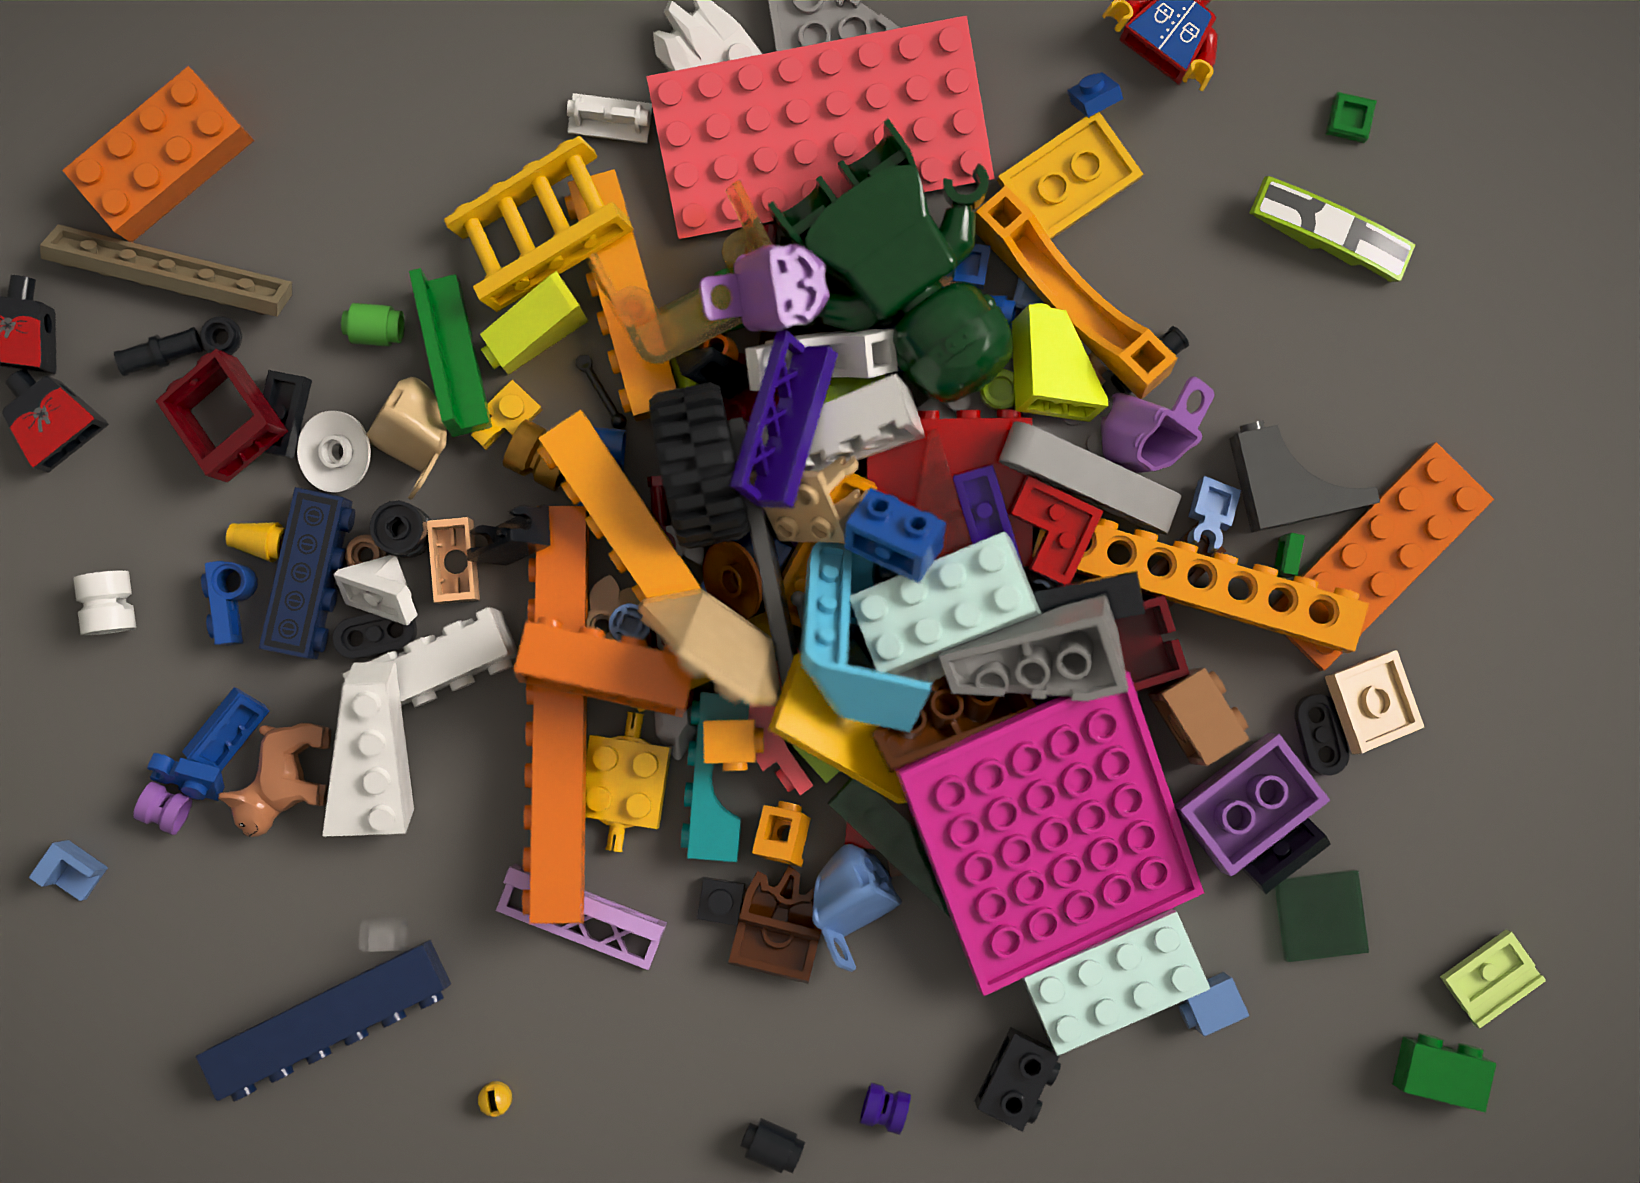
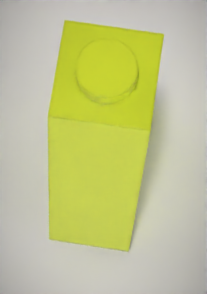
(533, 325)
(1053, 367)

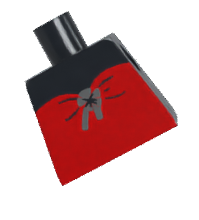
(26, 329)
(49, 419)

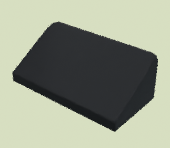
(712, 366)

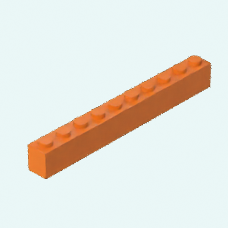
(557, 734)

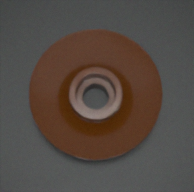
(733, 578)

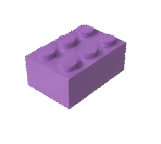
(1250, 803)

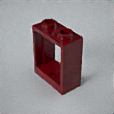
(246, 442)

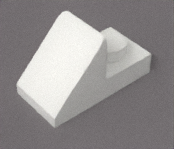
(377, 589)

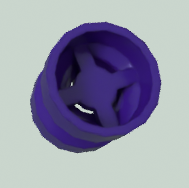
(894, 1111)

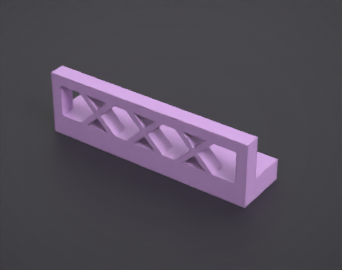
(594, 907)

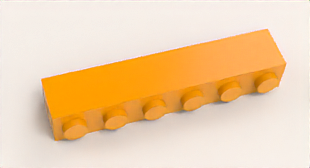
(624, 269)
(615, 509)

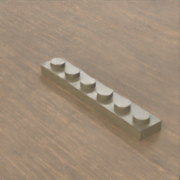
(166, 270)

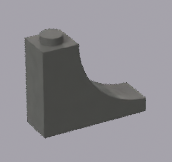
(1280, 488)

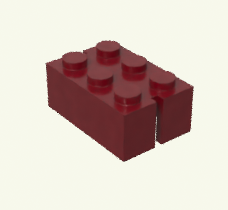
(1143, 650)

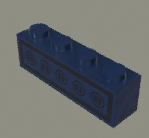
(304, 574)

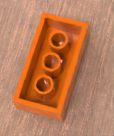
(158, 155)
(602, 667)

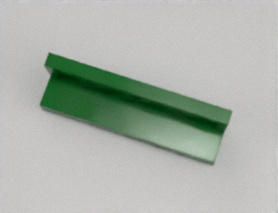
(451, 353)

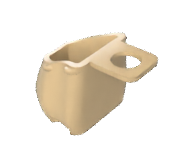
(410, 428)

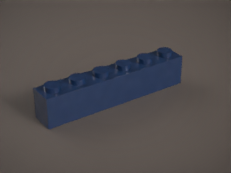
(323, 1021)

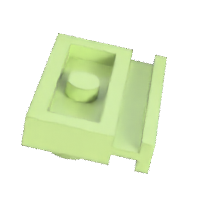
(1492, 978)

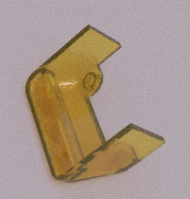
(681, 324)

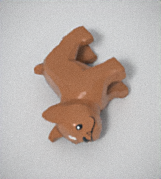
(279, 778)

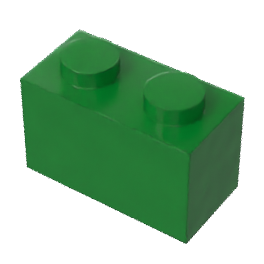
(1444, 1073)

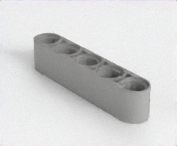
(1089, 477)

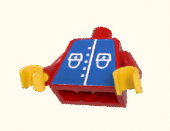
(1169, 35)

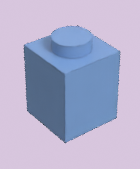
(1214, 1007)

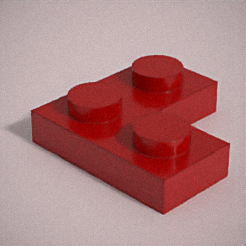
(1066, 525)

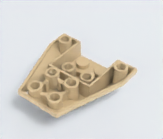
(717, 643)

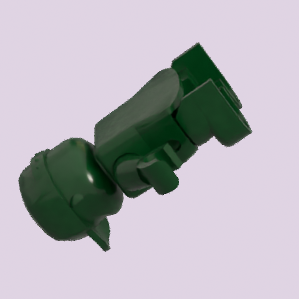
(897, 266)

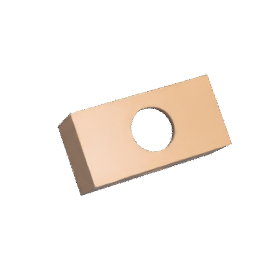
(443, 538)

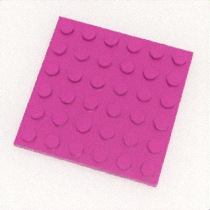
(1050, 833)

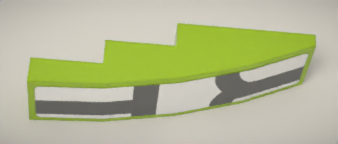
(1332, 228)

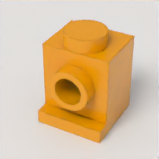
(769, 839)

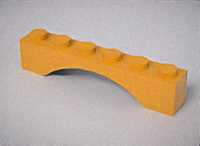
(1114, 338)

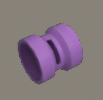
(162, 808)

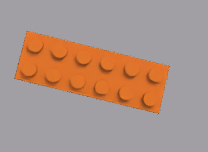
(1394, 540)

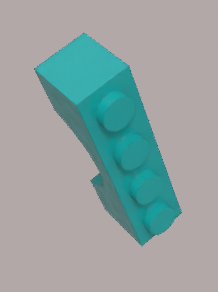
(712, 828)

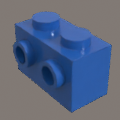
(894, 535)

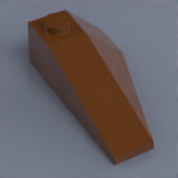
(945, 721)

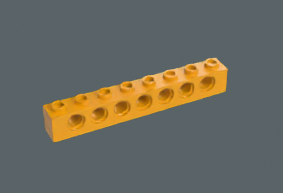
(1337, 633)

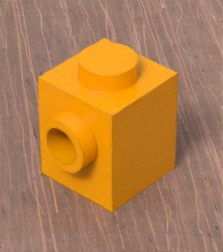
(732, 743)

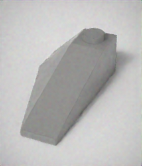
(1054, 653)

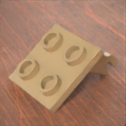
(813, 513)

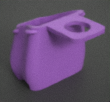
(770, 288)
(1151, 436)

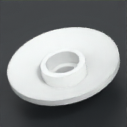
(320, 455)

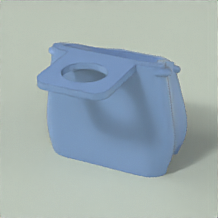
(850, 895)

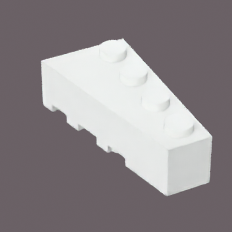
(453, 657)

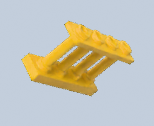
(560, 253)

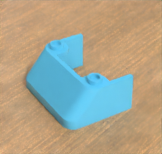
(850, 691)

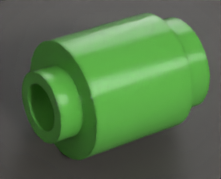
(373, 324)

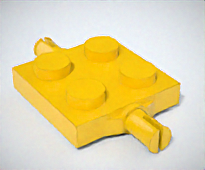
(625, 781)

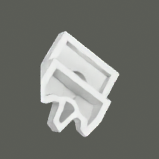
(701, 37)

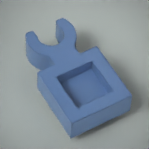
(1215, 509)

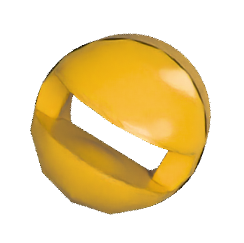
(502, 1095)

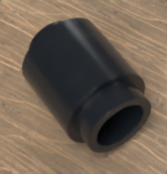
(772, 1146)

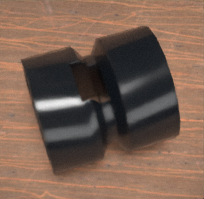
(400, 529)

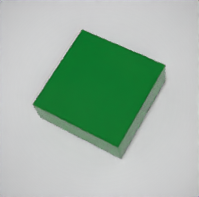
(1351, 117)
(1288, 554)

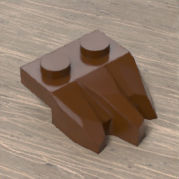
(776, 929)

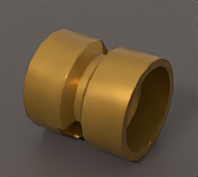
(524, 458)

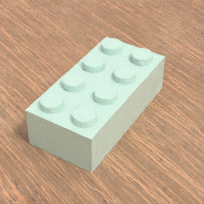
(953, 604)
(1116, 982)

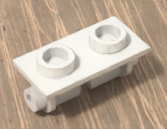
(609, 118)

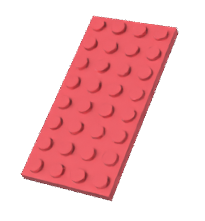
(806, 108)

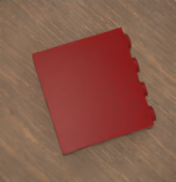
(967, 444)

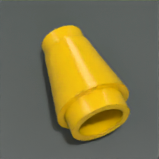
(257, 539)

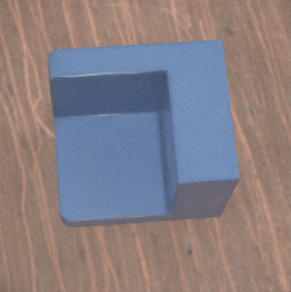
(69, 869)

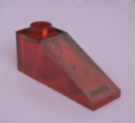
(938, 495)

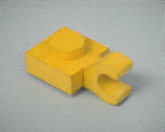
(507, 412)

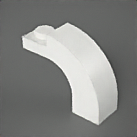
(859, 354)

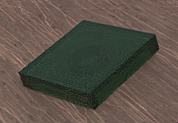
(1321, 916)

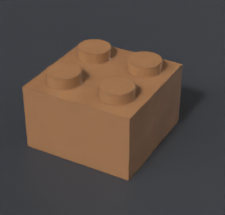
(1200, 716)

